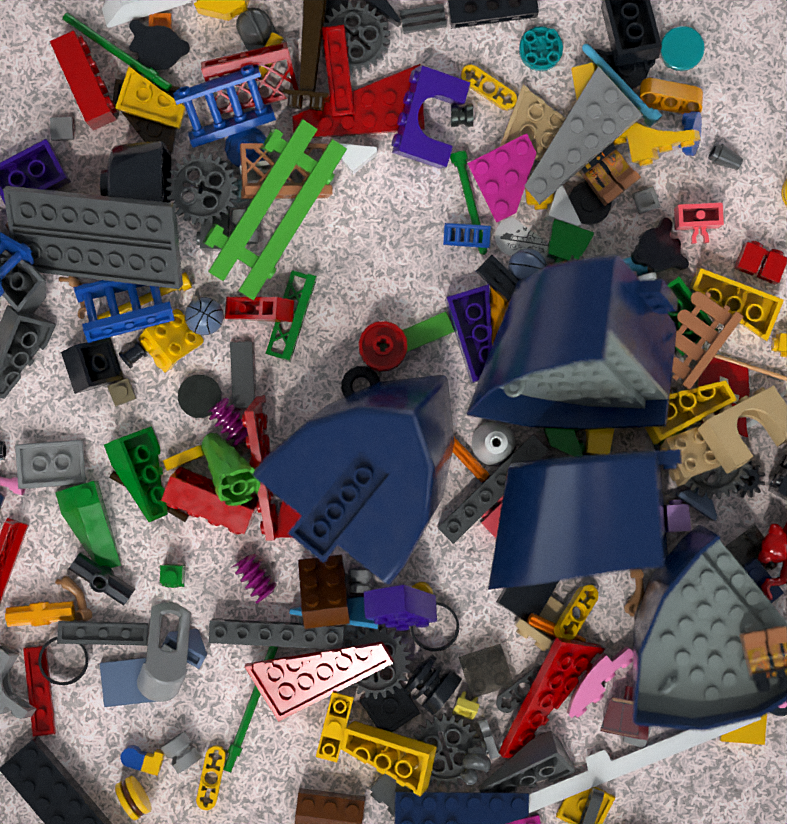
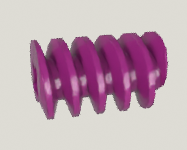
(229, 421)
(255, 577)

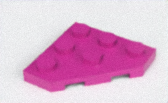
(504, 175)

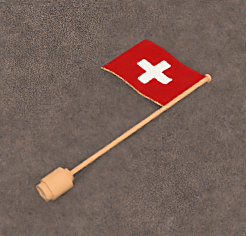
(737, 377)

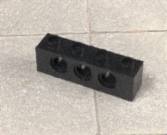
(483, 15)

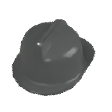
(254, 28)

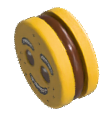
(133, 797)

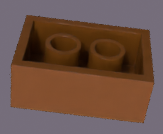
(323, 592)

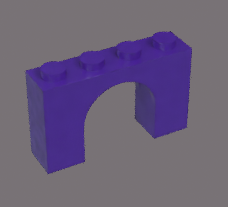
(410, 139)

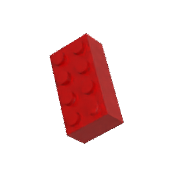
(83, 80)
(198, 497)

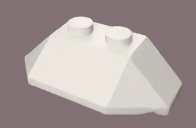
(123, 11)

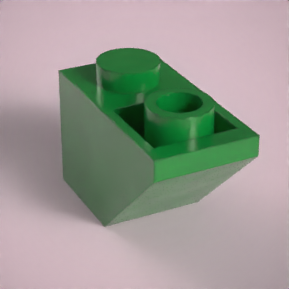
(565, 441)

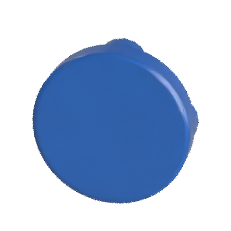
(692, 121)

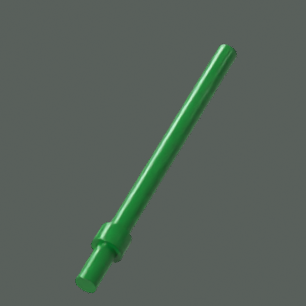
(150, 74)
(235, 748)

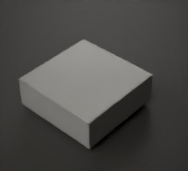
(62, 128)
(646, 200)

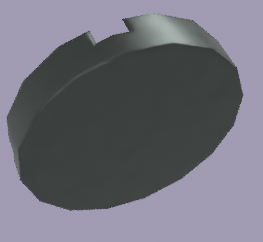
(198, 395)

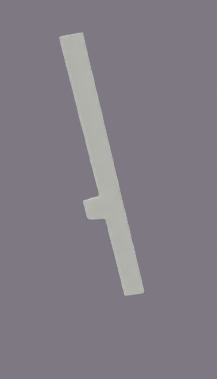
(603, 769)

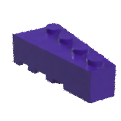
(472, 327)

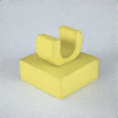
(466, 708)

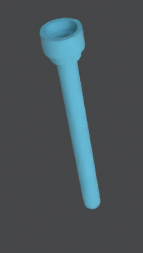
(649, 114)

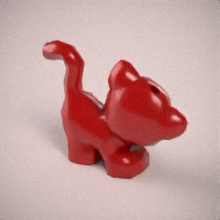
(775, 550)

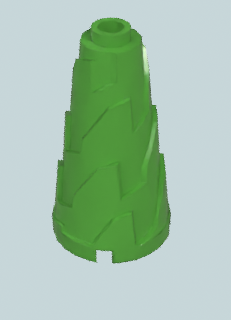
(230, 471)

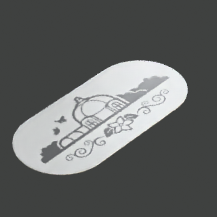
(514, 236)

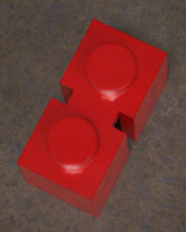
(772, 265)

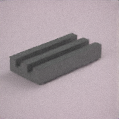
(439, 7)

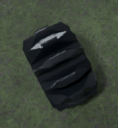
(753, 483)

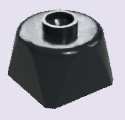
(138, 172)

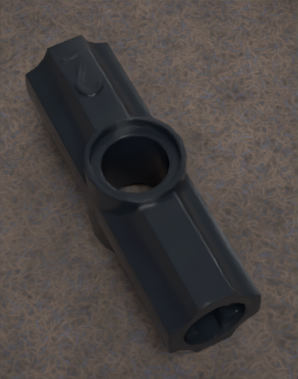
(111, 586)

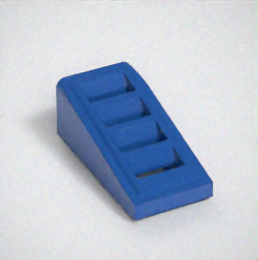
(448, 230)

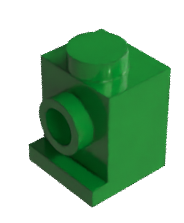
(172, 575)

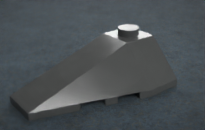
(23, 286)

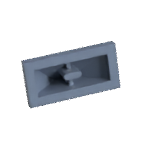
(701, 504)
(196, 648)

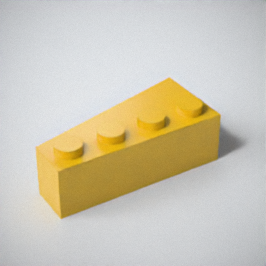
(757, 307)
(691, 407)
(392, 754)

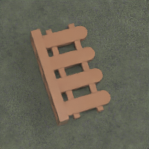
(706, 333)

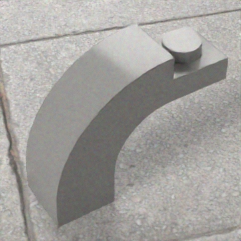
(8, 698)

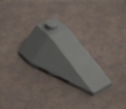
(19, 341)
(536, 761)

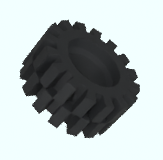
(354, 373)

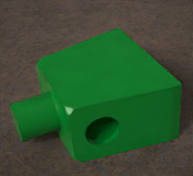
(567, 241)

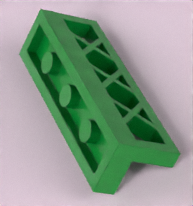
(299, 317)

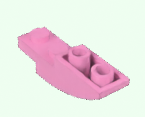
(590, 687)

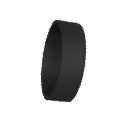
(447, 645)
(57, 682)

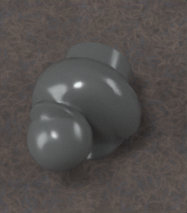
(473, 762)

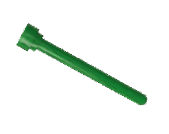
(459, 160)

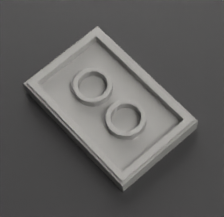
(50, 464)

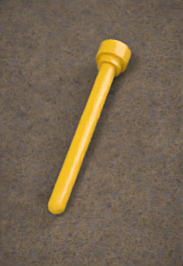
(148, 297)

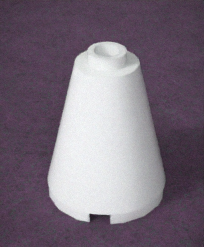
(483, 446)

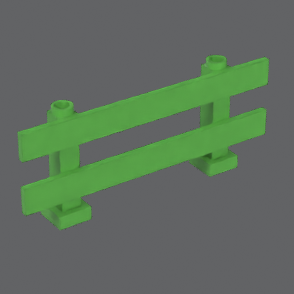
(290, 155)

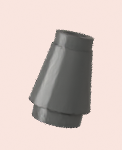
(725, 157)

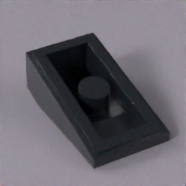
(386, 10)

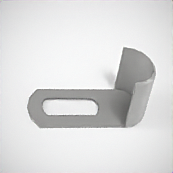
(165, 671)

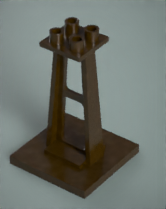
(312, 34)

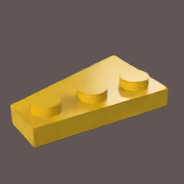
(147, 101)

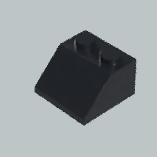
(92, 365)

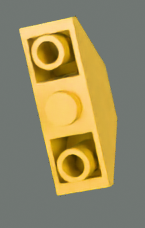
(221, 9)
(334, 727)

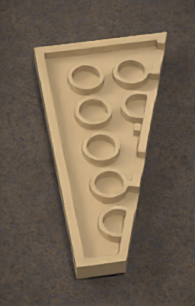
(536, 119)

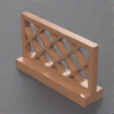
(288, 190)

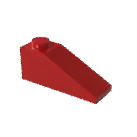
(260, 309)

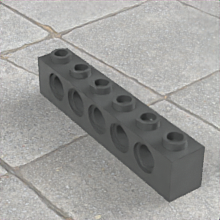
(488, 492)
(274, 634)

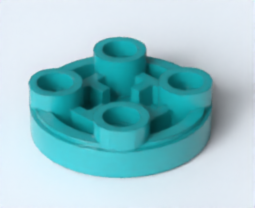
(541, 48)
(682, 48)

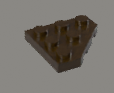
(147, 129)

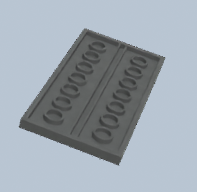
(97, 236)

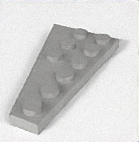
(591, 126)

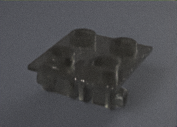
(748, 546)
(486, 671)

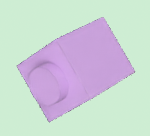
(677, 516)

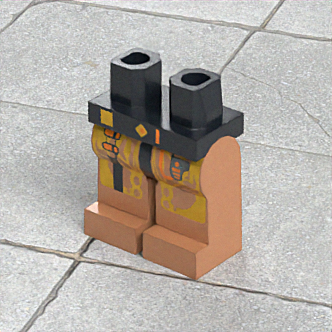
(609, 174)
(766, 656)

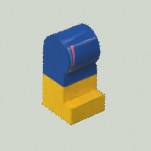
(141, 760)

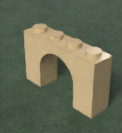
(722, 433)

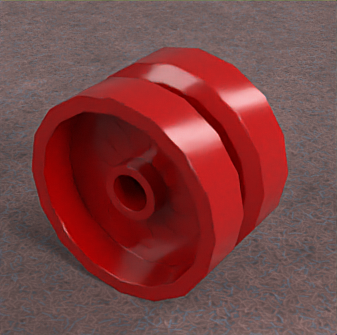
(385, 333)

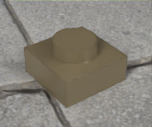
(122, 392)

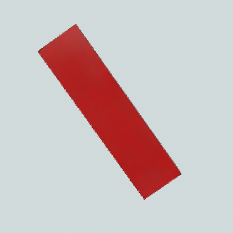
(338, 70)
(39, 692)

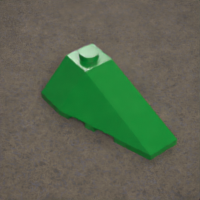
(138, 467)
(88, 518)

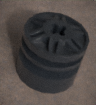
(432, 684)

